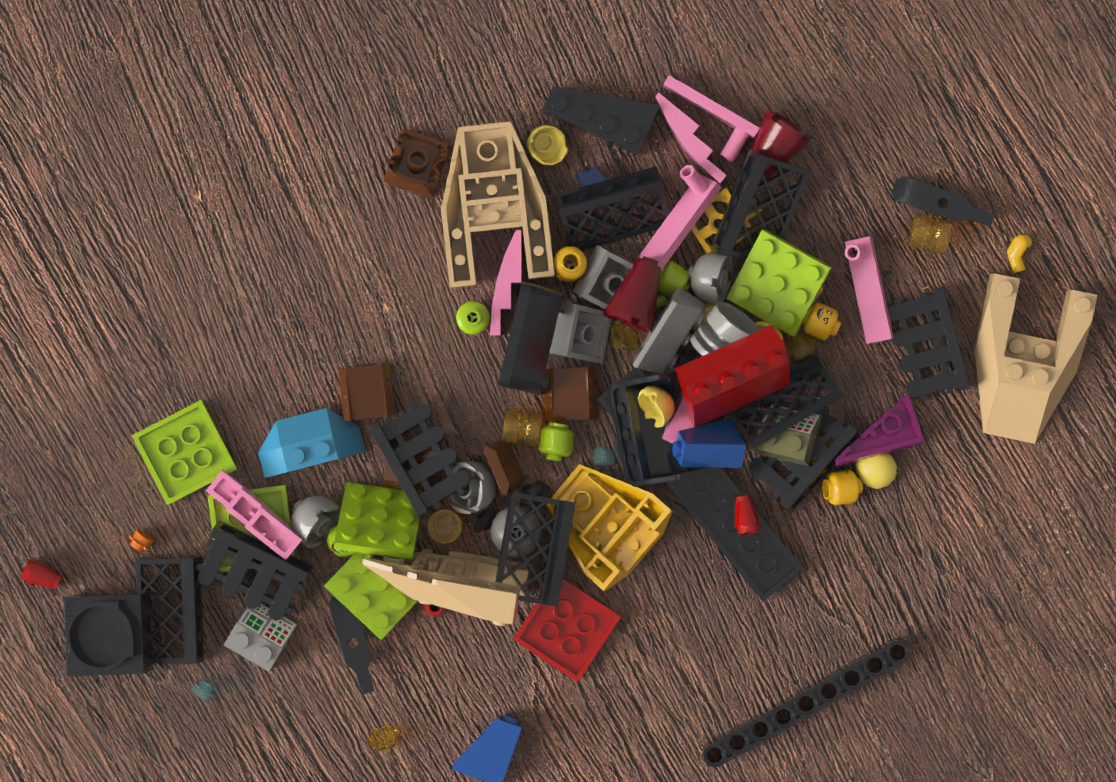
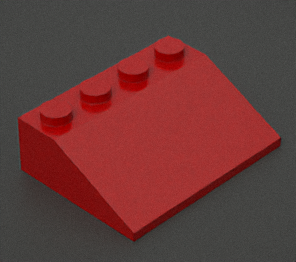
(734, 375)

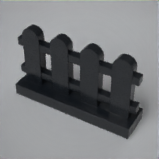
(939, 354)
(421, 472)
(808, 476)
(250, 548)

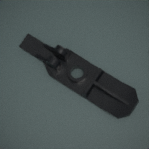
(926, 198)
(356, 658)

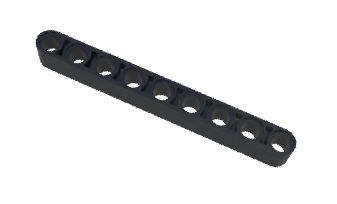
(819, 702)

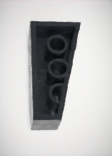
(604, 117)

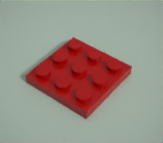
(568, 633)

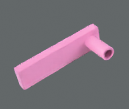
(742, 127)
(682, 217)
(869, 289)

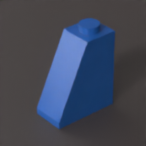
(710, 446)
(491, 751)

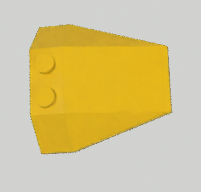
(610, 524)

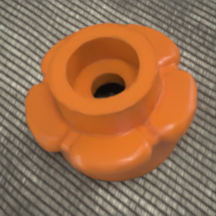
(141, 541)

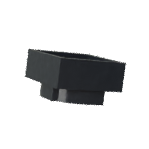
(107, 634)

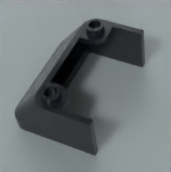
(531, 338)
(642, 450)

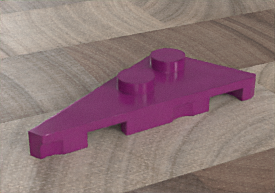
(892, 432)

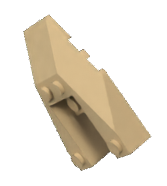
(493, 190)
(1025, 374)
(455, 582)

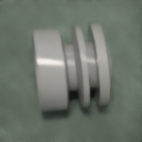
(724, 327)

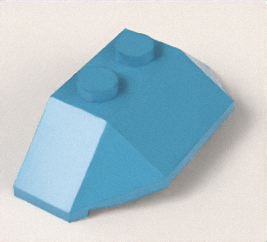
(308, 442)

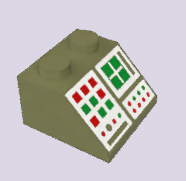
(793, 443)

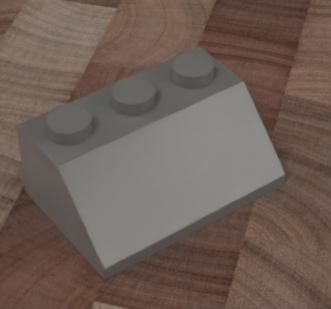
(670, 332)

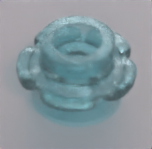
(602, 457)
(203, 690)

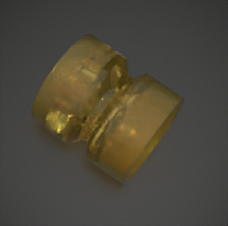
(930, 233)
(522, 427)
(445, 526)

